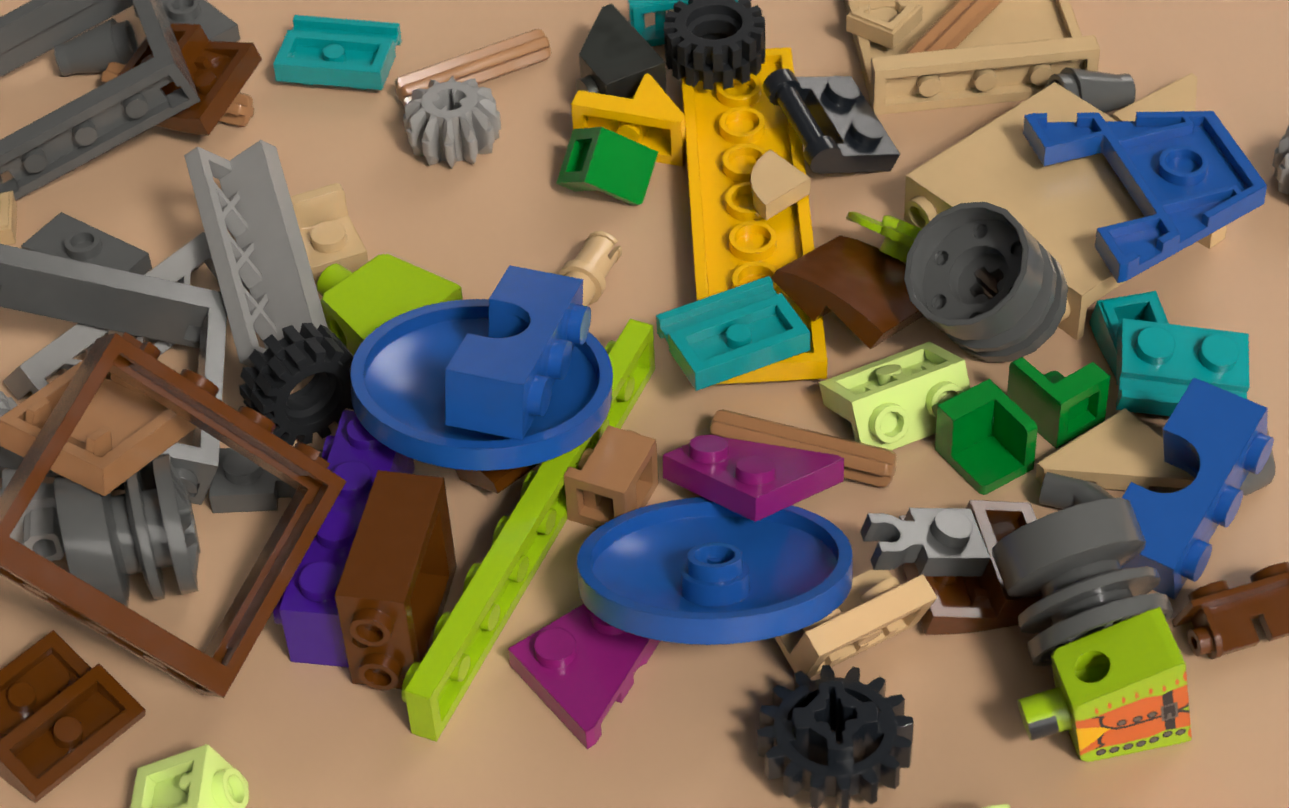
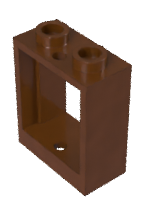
(396, 578)

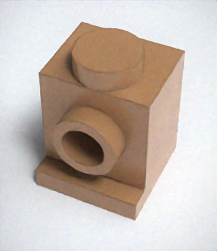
(612, 478)

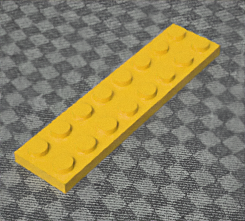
(729, 238)

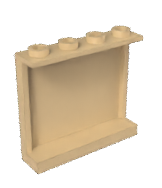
(996, 63)
(1053, 202)

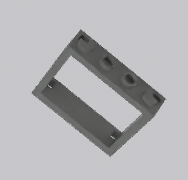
(101, 116)
(133, 305)

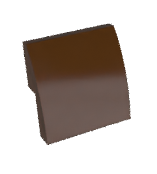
(216, 70)
(855, 284)
(977, 602)
(57, 715)

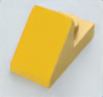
(646, 119)

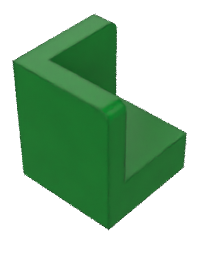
(608, 164)
(1058, 403)
(986, 437)

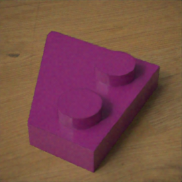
(751, 475)
(580, 668)

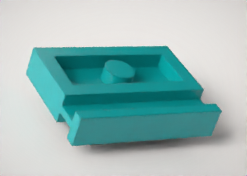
(338, 52)
(733, 333)
(1163, 358)

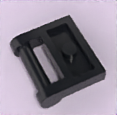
(832, 122)

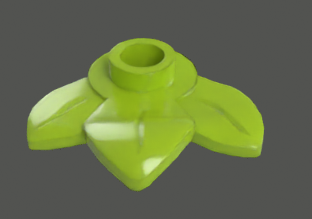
(898, 233)

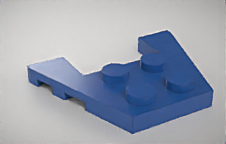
(1175, 167)

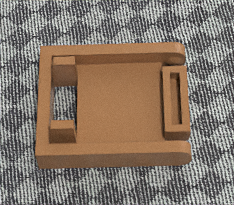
(112, 439)

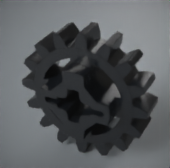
(802, 748)

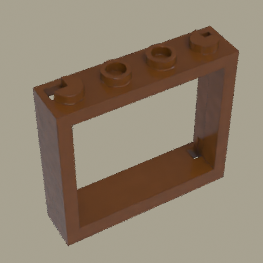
(241, 430)

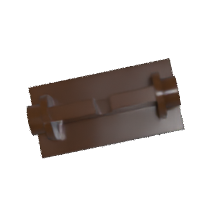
(1225, 614)

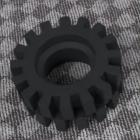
(714, 41)
(287, 364)

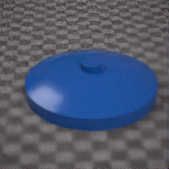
(402, 393)
(713, 575)

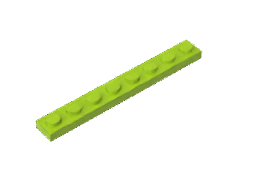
(517, 550)

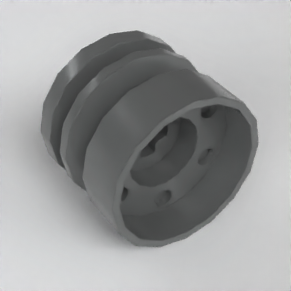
(986, 282)
(130, 533)
(1076, 568)

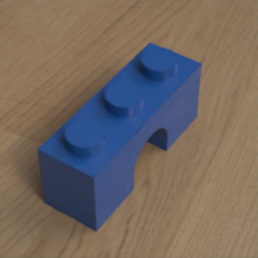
(508, 377)
(1218, 443)

